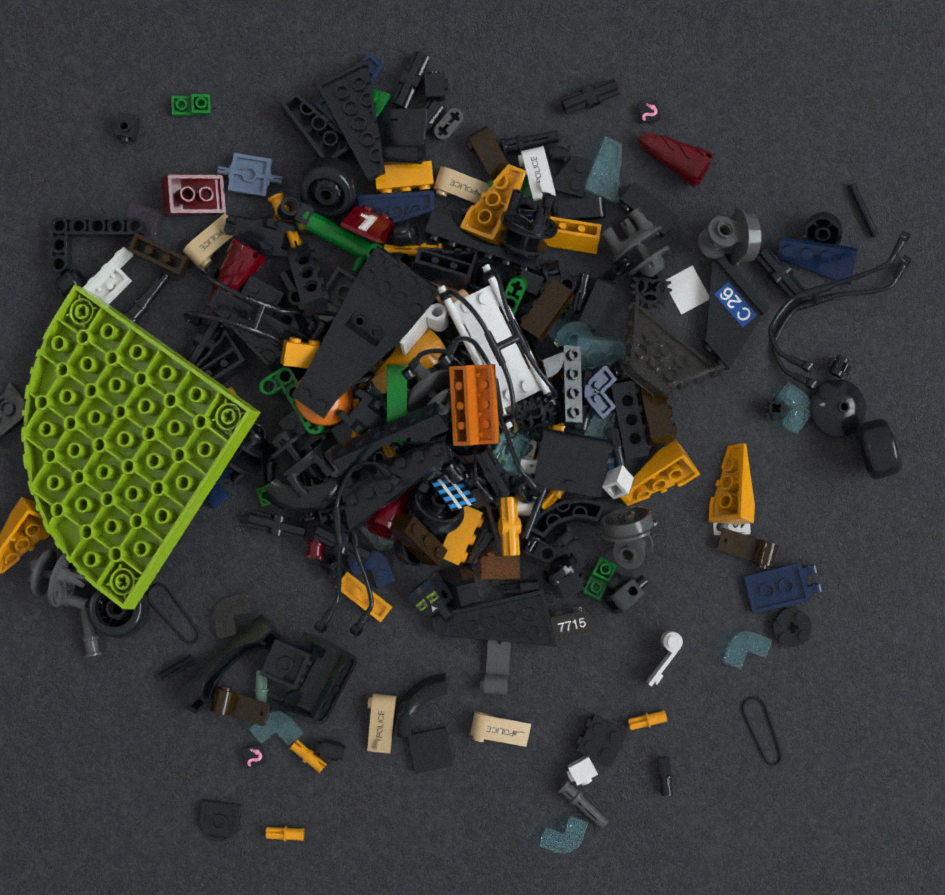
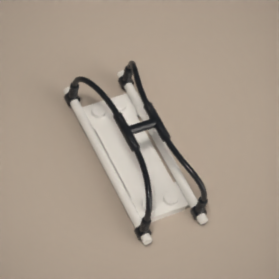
(482, 320)

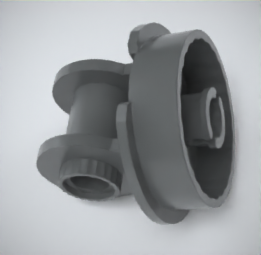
(734, 236)
(631, 533)

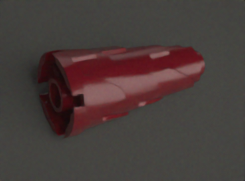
(682, 159)
(238, 265)
(384, 518)

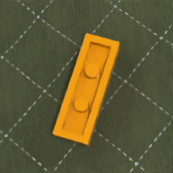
(358, 593)

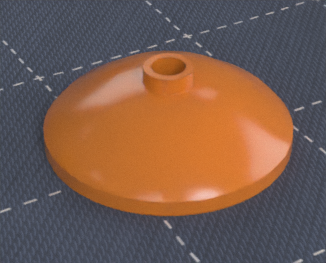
(343, 403)

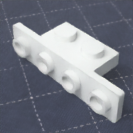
(111, 279)

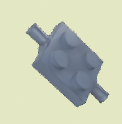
(250, 175)

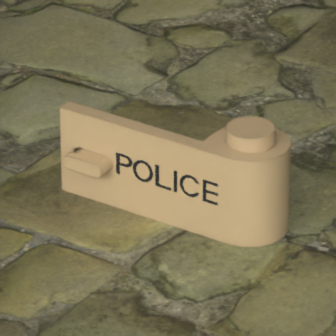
(458, 184)
(206, 243)
(381, 722)
(499, 729)

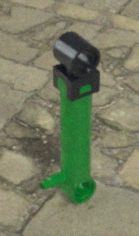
(307, 219)

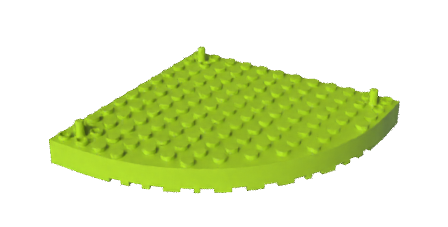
(122, 443)

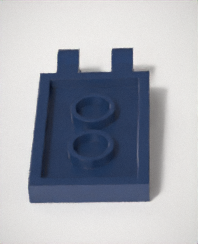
(780, 587)

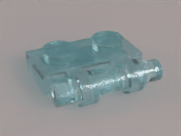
(520, 446)

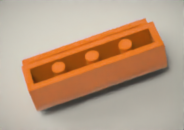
(474, 404)

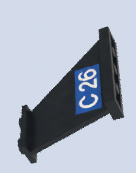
(731, 312)

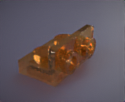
(500, 566)

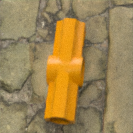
(509, 526)

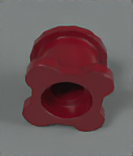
(315, 549)

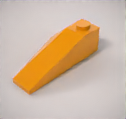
(485, 216)
(428, 340)
(665, 469)
(734, 492)
(20, 533)

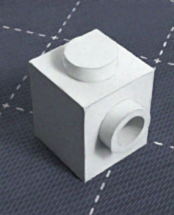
(618, 482)
(581, 771)

